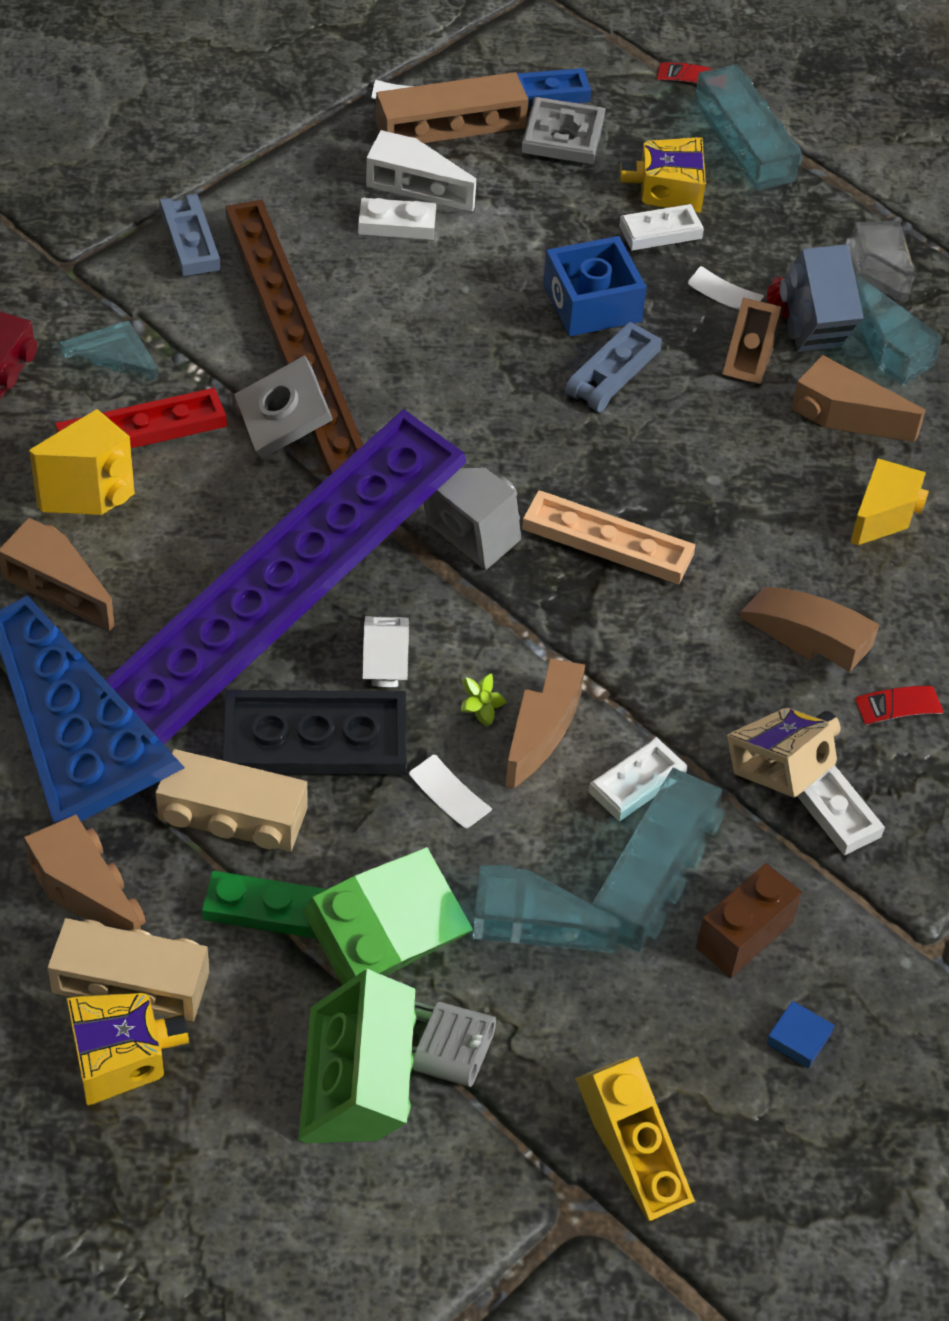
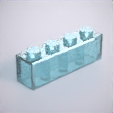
(747, 127)
(659, 855)

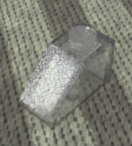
(882, 257)

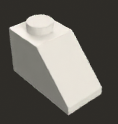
(385, 650)

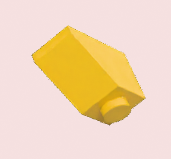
(889, 501)

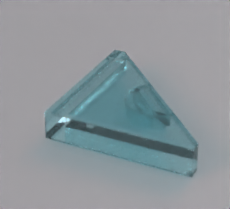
(113, 348)

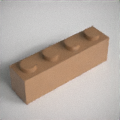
(454, 108)

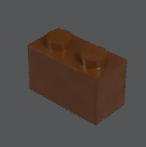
(748, 920)

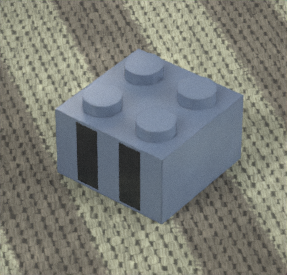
(821, 298)

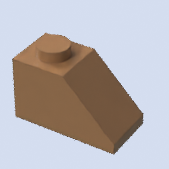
(753, 340)

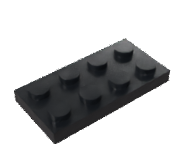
(316, 731)

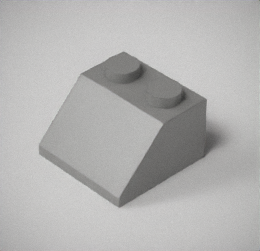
(476, 514)

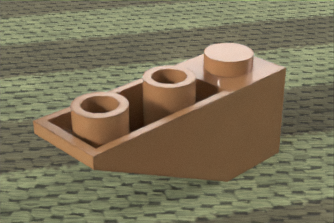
(76, 876)

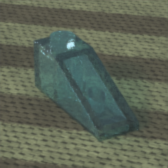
(531, 910)

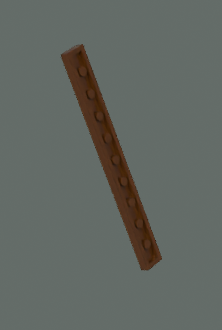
(292, 323)

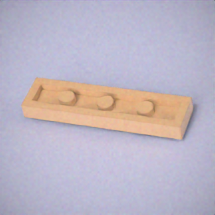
(608, 537)

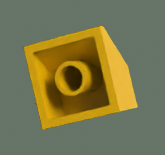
(83, 468)

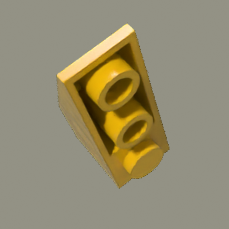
(635, 1135)

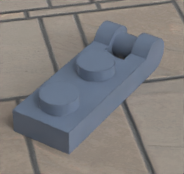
(190, 235)
(613, 366)

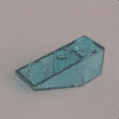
(895, 337)

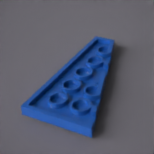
(78, 728)

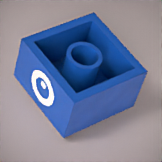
(594, 285)

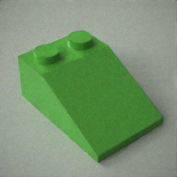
(386, 917)

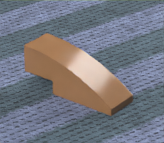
(812, 625)
(544, 719)

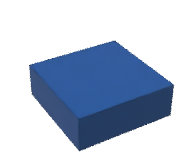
(800, 1034)

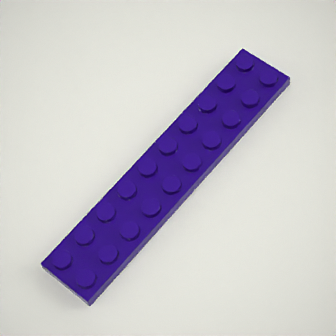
(284, 574)

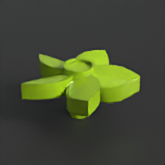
(481, 699)

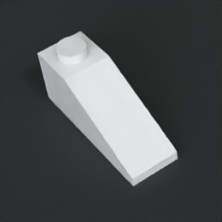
(417, 171)

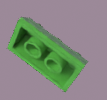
(358, 1061)

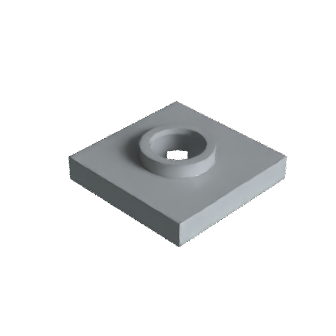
(557, 116)
(300, 416)

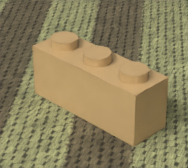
(233, 801)
(117, 961)

